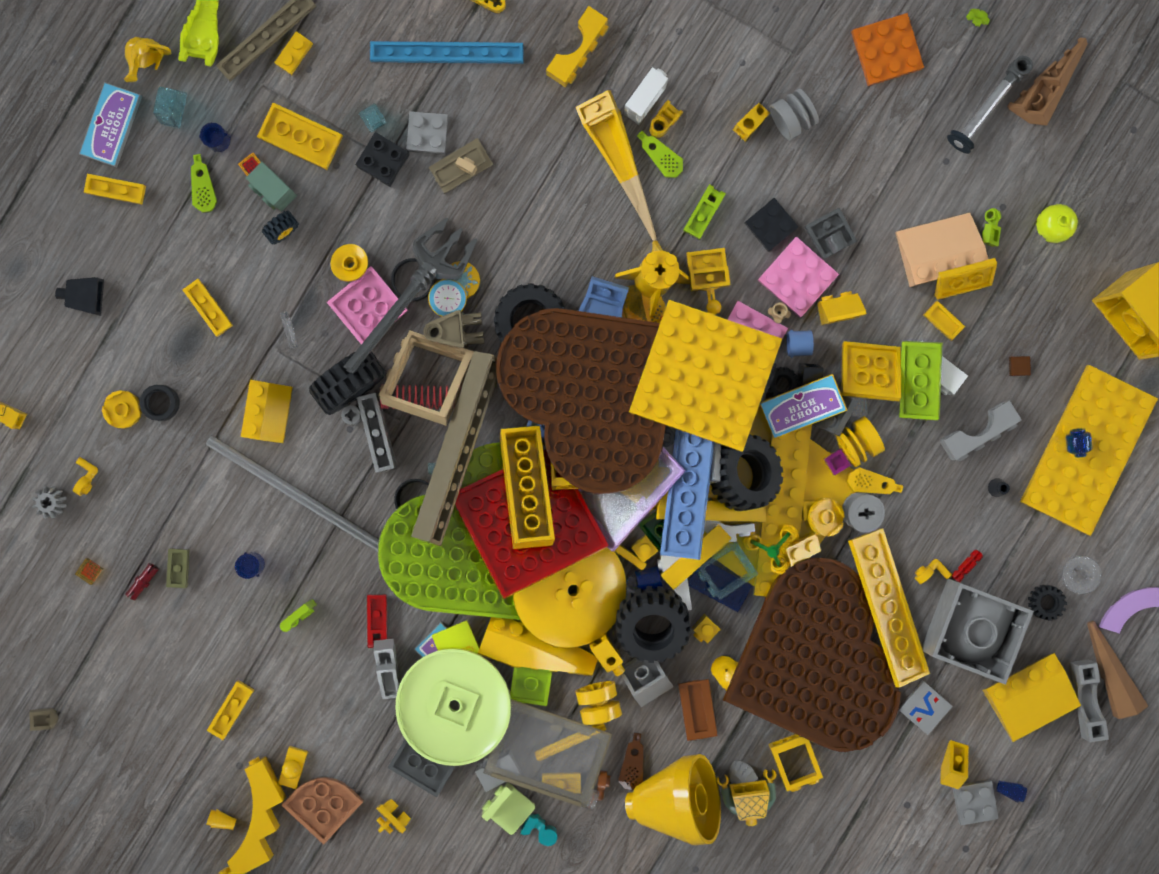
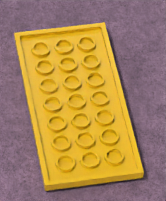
(1080, 487)

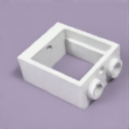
(646, 95)

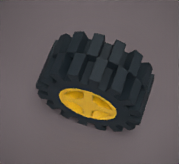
(280, 227)

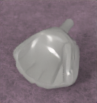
(741, 773)

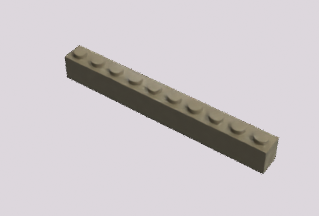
(456, 449)

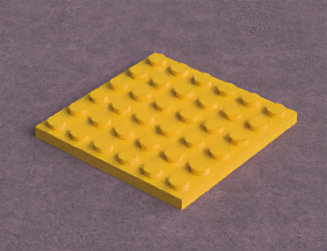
(705, 375)

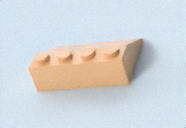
(940, 247)

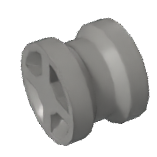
(352, 412)

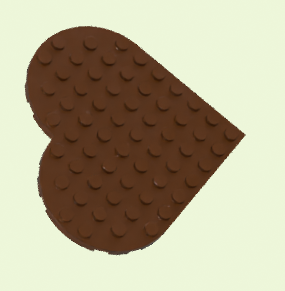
(579, 382)
(814, 660)

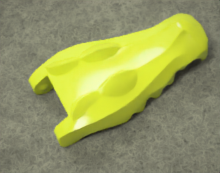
(200, 33)

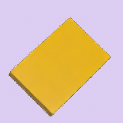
(965, 278)

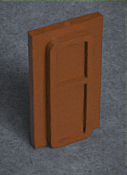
(697, 709)

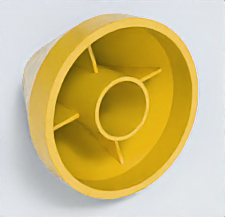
(679, 801)

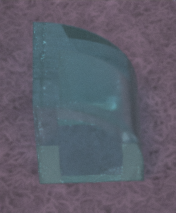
(372, 117)

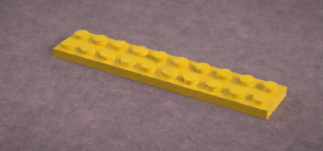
(787, 505)

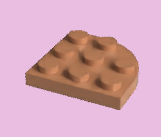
(322, 806)

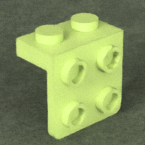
(508, 808)

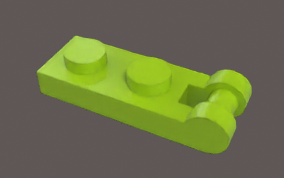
(703, 212)

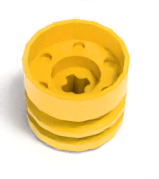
(861, 440)

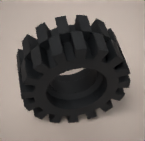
(789, 375)
(1035, 602)

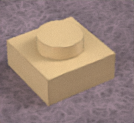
(466, 165)

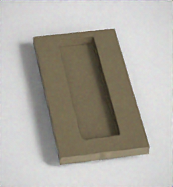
(450, 176)

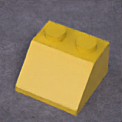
(841, 308)

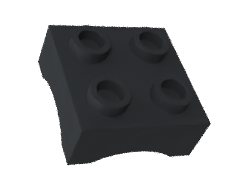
(382, 159)

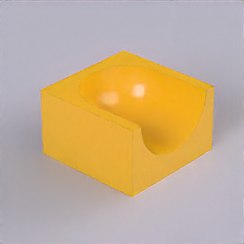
(1133, 309)

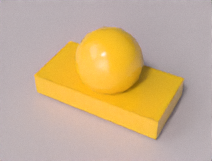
(292, 767)

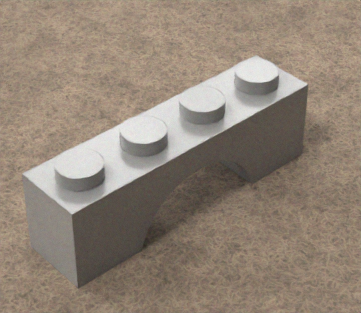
(1000, 418)
(1085, 683)

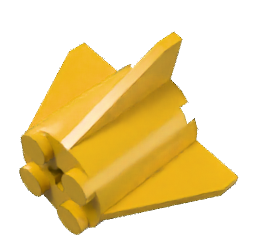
(655, 275)

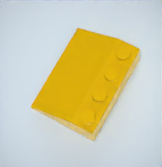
(1032, 697)

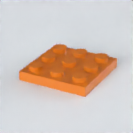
(887, 49)

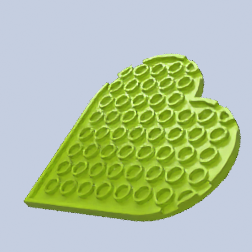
(448, 575)

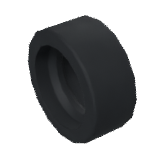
(144, 402)

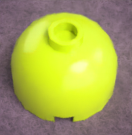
(1057, 223)

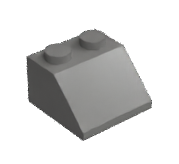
(645, 680)

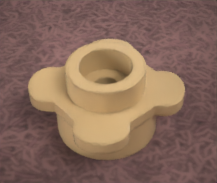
(779, 307)

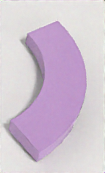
(1129, 605)

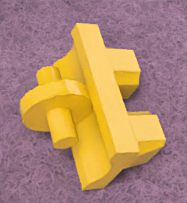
(398, 823)

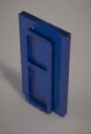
(721, 579)

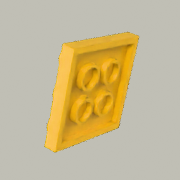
(871, 371)

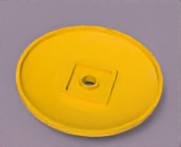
(577, 618)

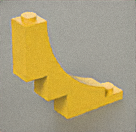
(265, 794)

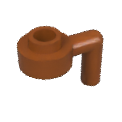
(603, 781)

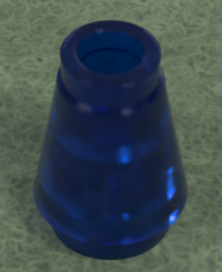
(1014, 791)

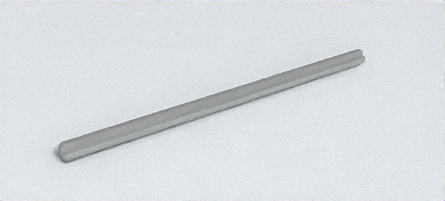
(293, 492)

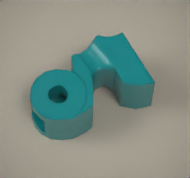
(547, 833)

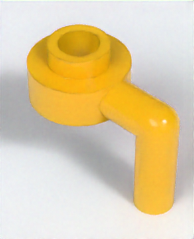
(84, 485)
(925, 573)

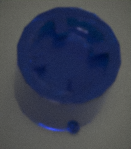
(215, 137)
(249, 565)
(648, 577)

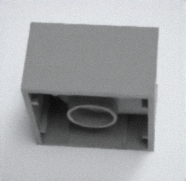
(976, 631)

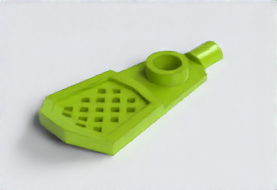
(659, 153)
(202, 183)

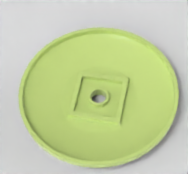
(437, 729)

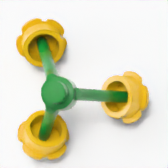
(778, 563)

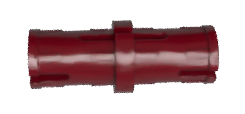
(142, 581)

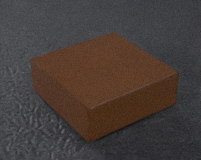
(1019, 366)

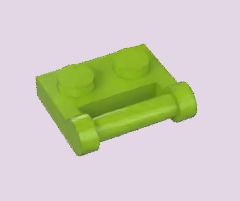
(301, 613)

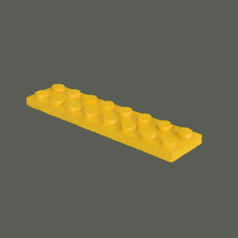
(889, 607)

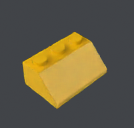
(266, 411)

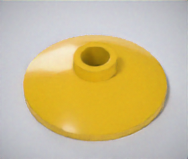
(343, 257)

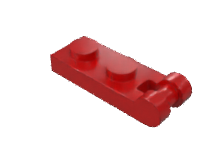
(376, 617)

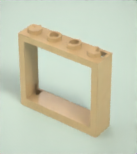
(400, 360)

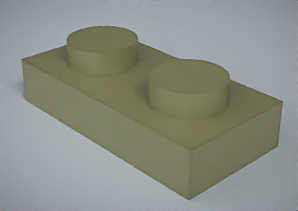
(177, 568)

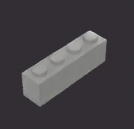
(377, 432)

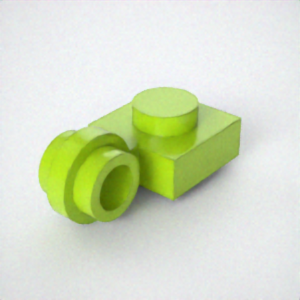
(992, 231)

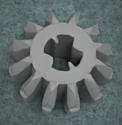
(42, 502)

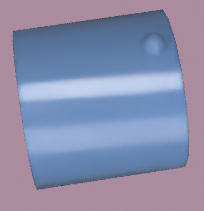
(799, 343)

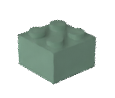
(267, 183)

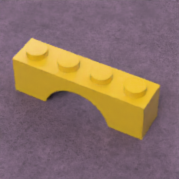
(563, 67)

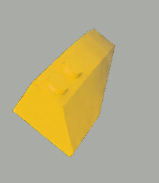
(517, 647)

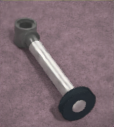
(961, 140)

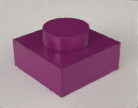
(837, 462)

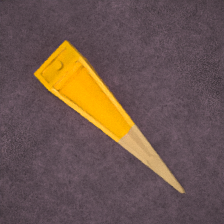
(606, 128)

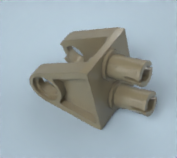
(452, 329)

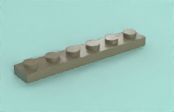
(264, 37)

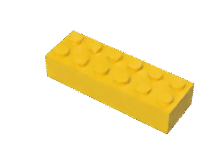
(526, 487)

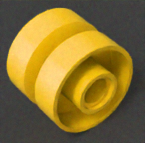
(600, 707)

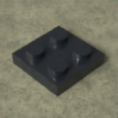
(771, 224)

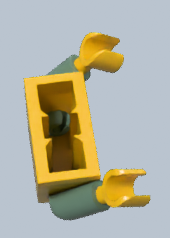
(749, 799)

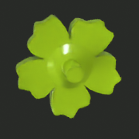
(978, 17)

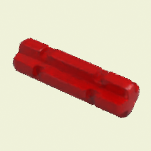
(967, 566)

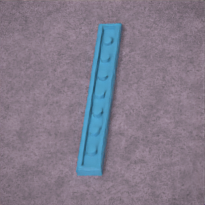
(446, 52)

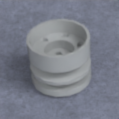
(794, 114)

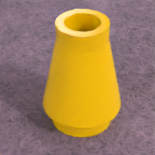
(220, 820)

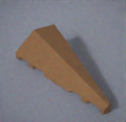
(1043, 96)
(1121, 690)

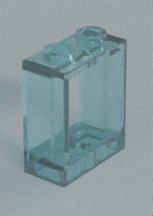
(743, 559)

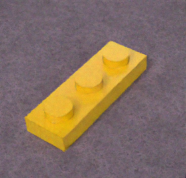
(114, 189)
(207, 307)
(230, 710)

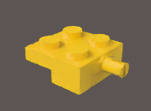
(708, 270)

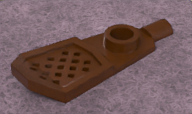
(632, 761)

